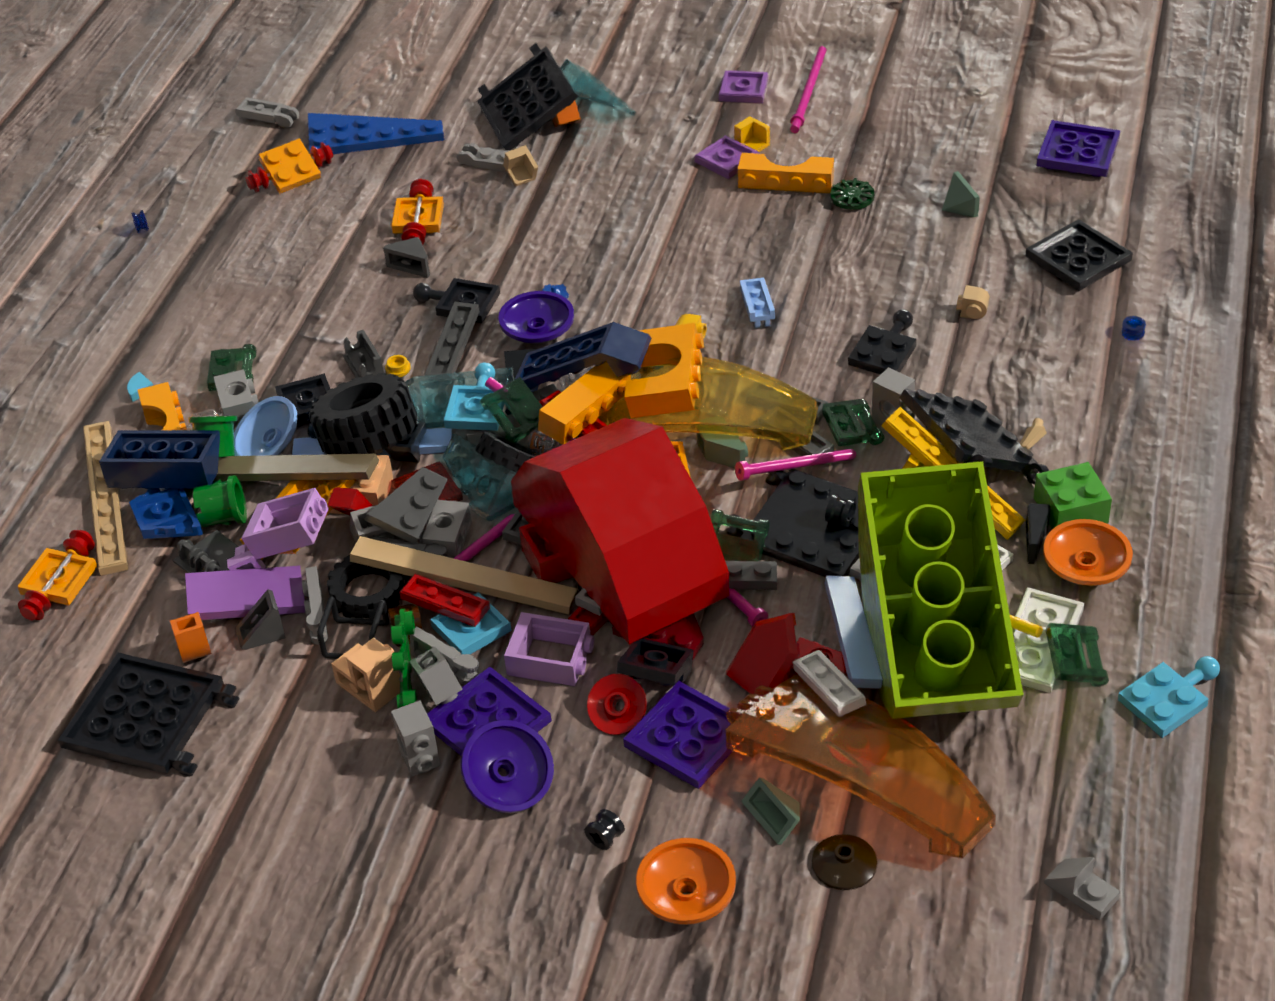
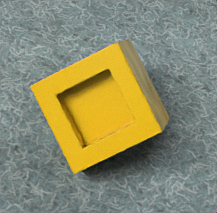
(752, 133)

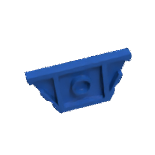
(165, 514)

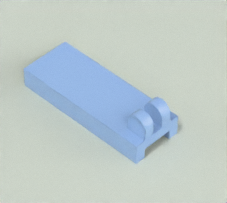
(757, 301)

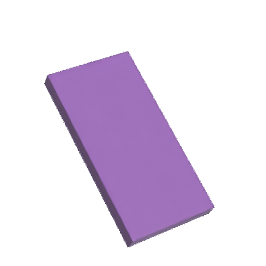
(237, 591)

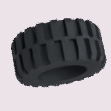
(363, 415)

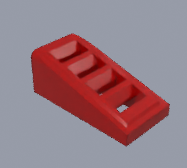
(347, 500)

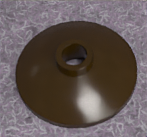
(841, 871)

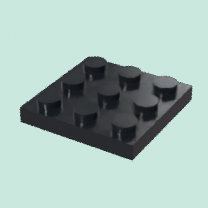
(1079, 254)

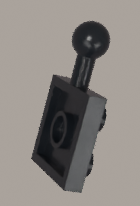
(460, 291)
(884, 348)
(303, 395)

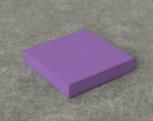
(743, 86)
(723, 156)

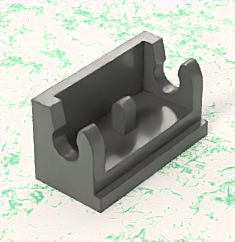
(362, 356)

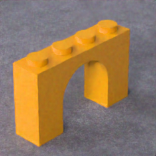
(675, 389)

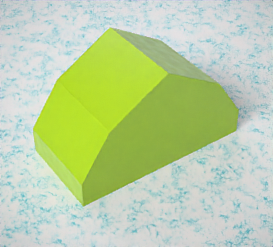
(935, 591)

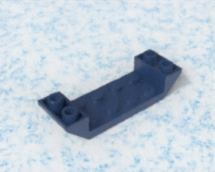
(611, 343)

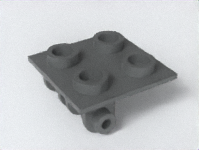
(206, 555)

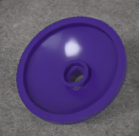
(536, 317)
(518, 751)

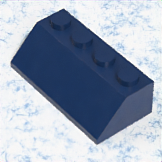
(161, 459)

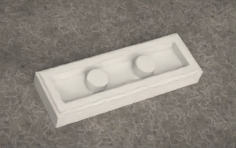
(829, 683)

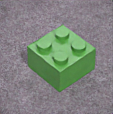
(1073, 494)

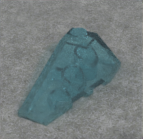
(433, 392)

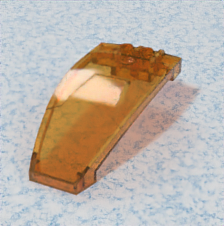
(868, 756)

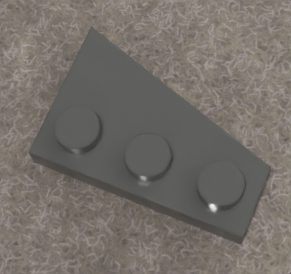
(409, 506)

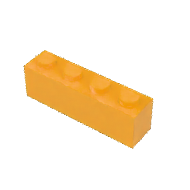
(581, 403)

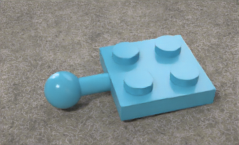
(464, 404)
(469, 638)
(1166, 698)

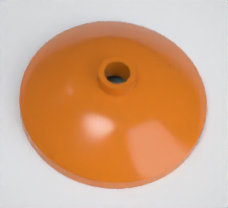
(1087, 552)
(685, 867)

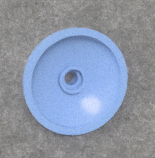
(266, 428)

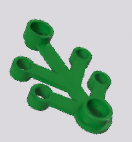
(400, 660)

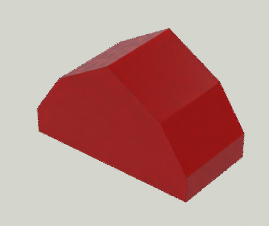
(626, 525)

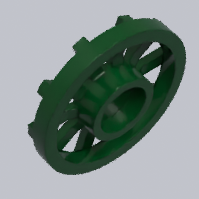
(851, 194)

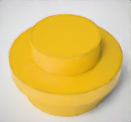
(397, 365)

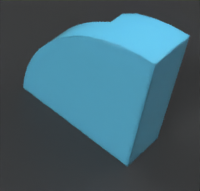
(137, 382)

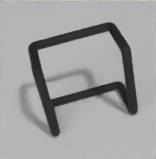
(331, 606)

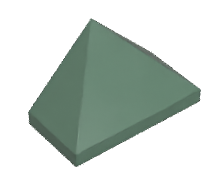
(961, 197)
(772, 809)

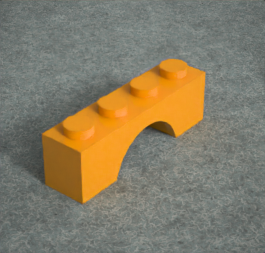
(810, 176)
(159, 407)

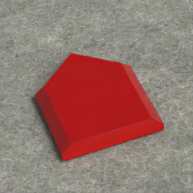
(766, 654)

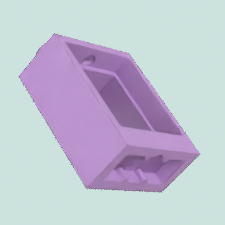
(285, 523)
(552, 630)

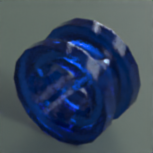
(140, 221)
(1133, 328)

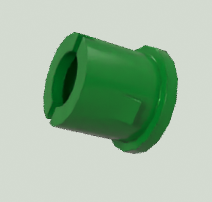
(224, 424)
(220, 503)

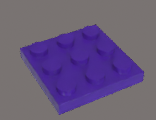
(1078, 148)
(482, 701)
(683, 735)

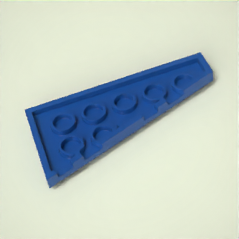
(364, 133)

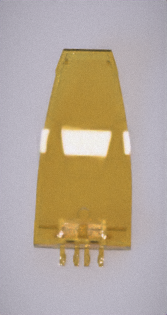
(734, 403)

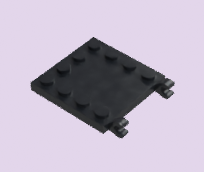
(526, 98)
(971, 432)
(799, 525)
(145, 714)

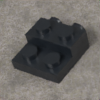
(656, 662)

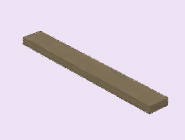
(297, 467)

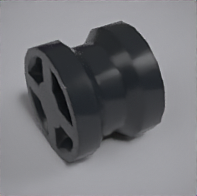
(840, 511)
(604, 829)

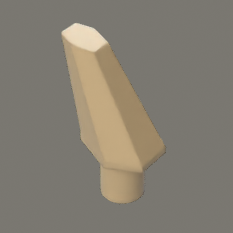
(1033, 433)

